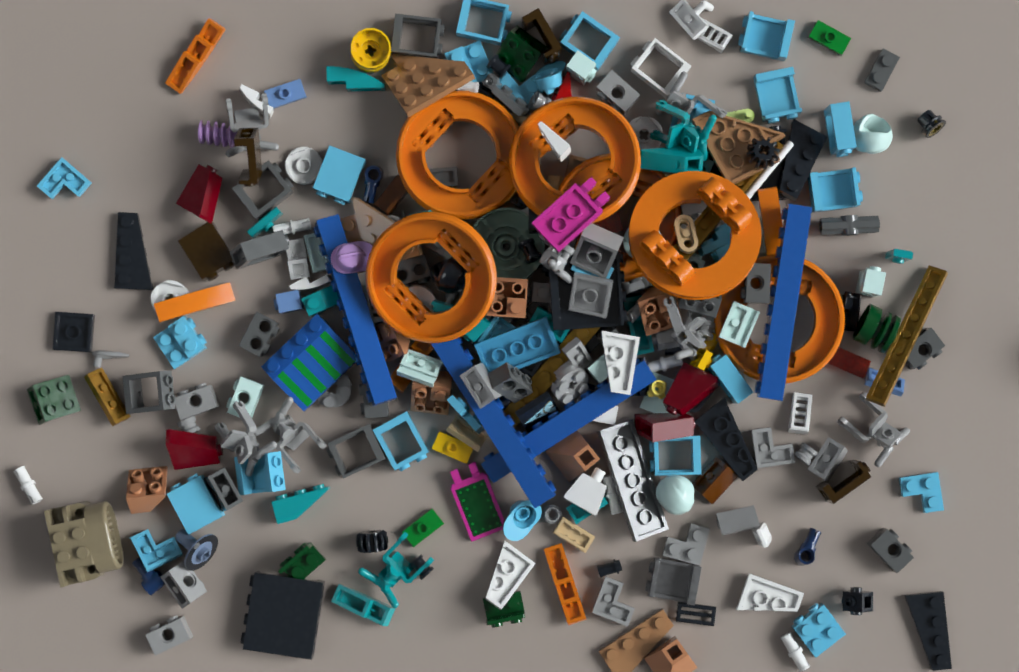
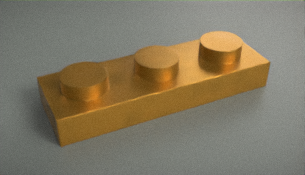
(107, 396)

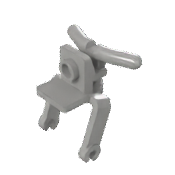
(680, 101)
(249, 119)
(556, 261)
(686, 328)
(879, 430)
(290, 433)
(244, 443)

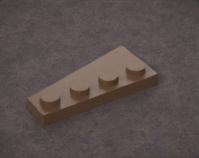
(634, 645)

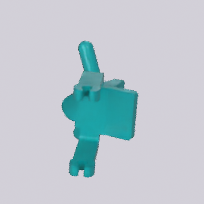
(685, 133)
(396, 569)

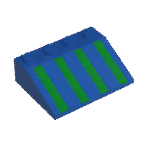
(310, 362)

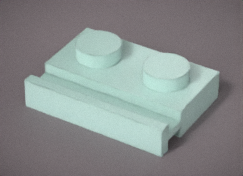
(739, 324)
(420, 368)

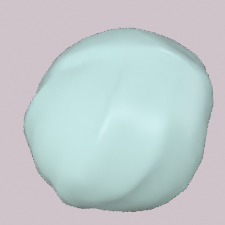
(872, 134)
(675, 494)

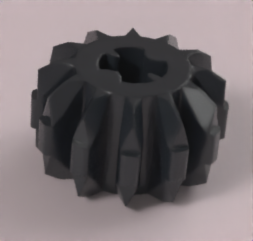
(762, 159)
(372, 541)

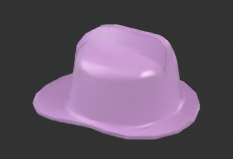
(351, 257)

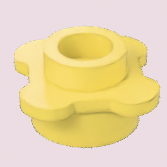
(661, 385)

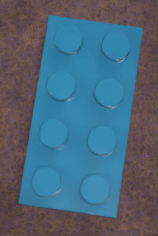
(519, 346)

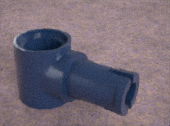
(372, 184)
(808, 547)
(150, 581)

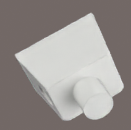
(588, 492)

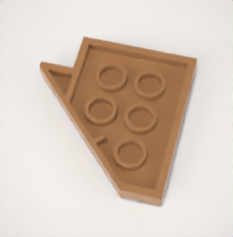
(424, 80)
(729, 145)
(368, 225)

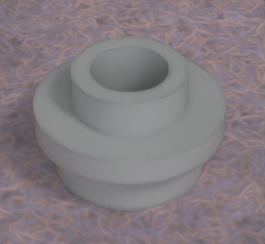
(546, 514)

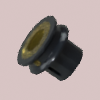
(931, 123)

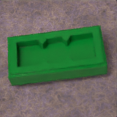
(829, 38)
(423, 527)

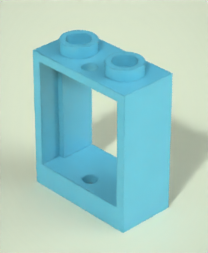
(495, 6)
(607, 49)
(840, 129)
(730, 378)
(393, 423)
(695, 458)

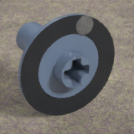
(199, 550)

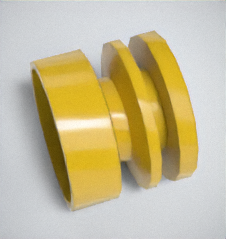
(375, 40)

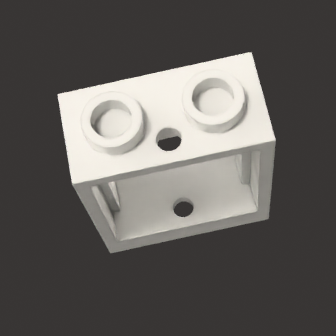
(648, 48)

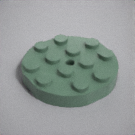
(509, 227)

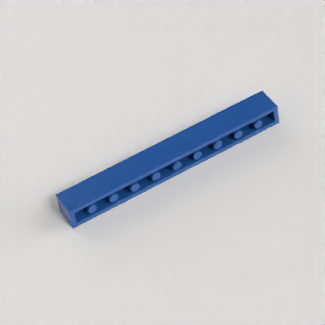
(784, 302)
(356, 316)
(570, 420)
(499, 427)

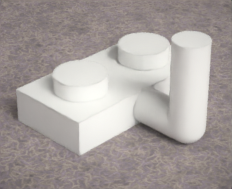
(690, 18)

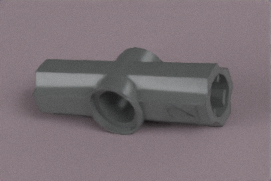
(849, 225)

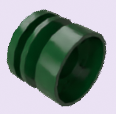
(880, 330)

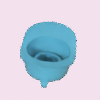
(549, 77)
(521, 520)

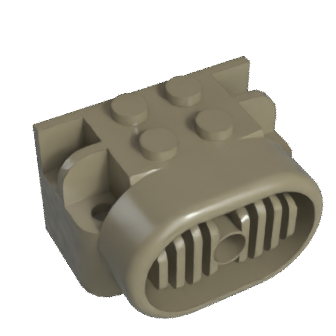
(84, 541)

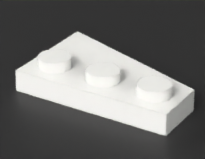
(620, 360)
(508, 575)
(767, 595)

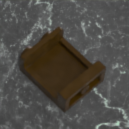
(537, 20)
(250, 138)
(207, 251)
(836, 493)

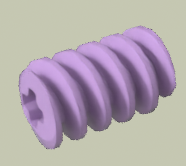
(216, 134)

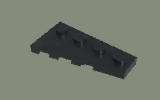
(800, 158)
(131, 259)
(725, 436)
(931, 624)

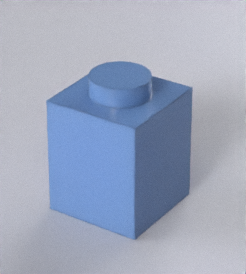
(288, 302)

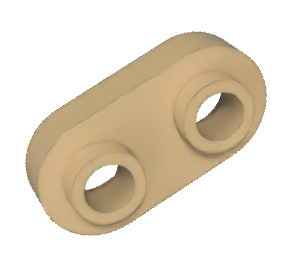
(685, 235)

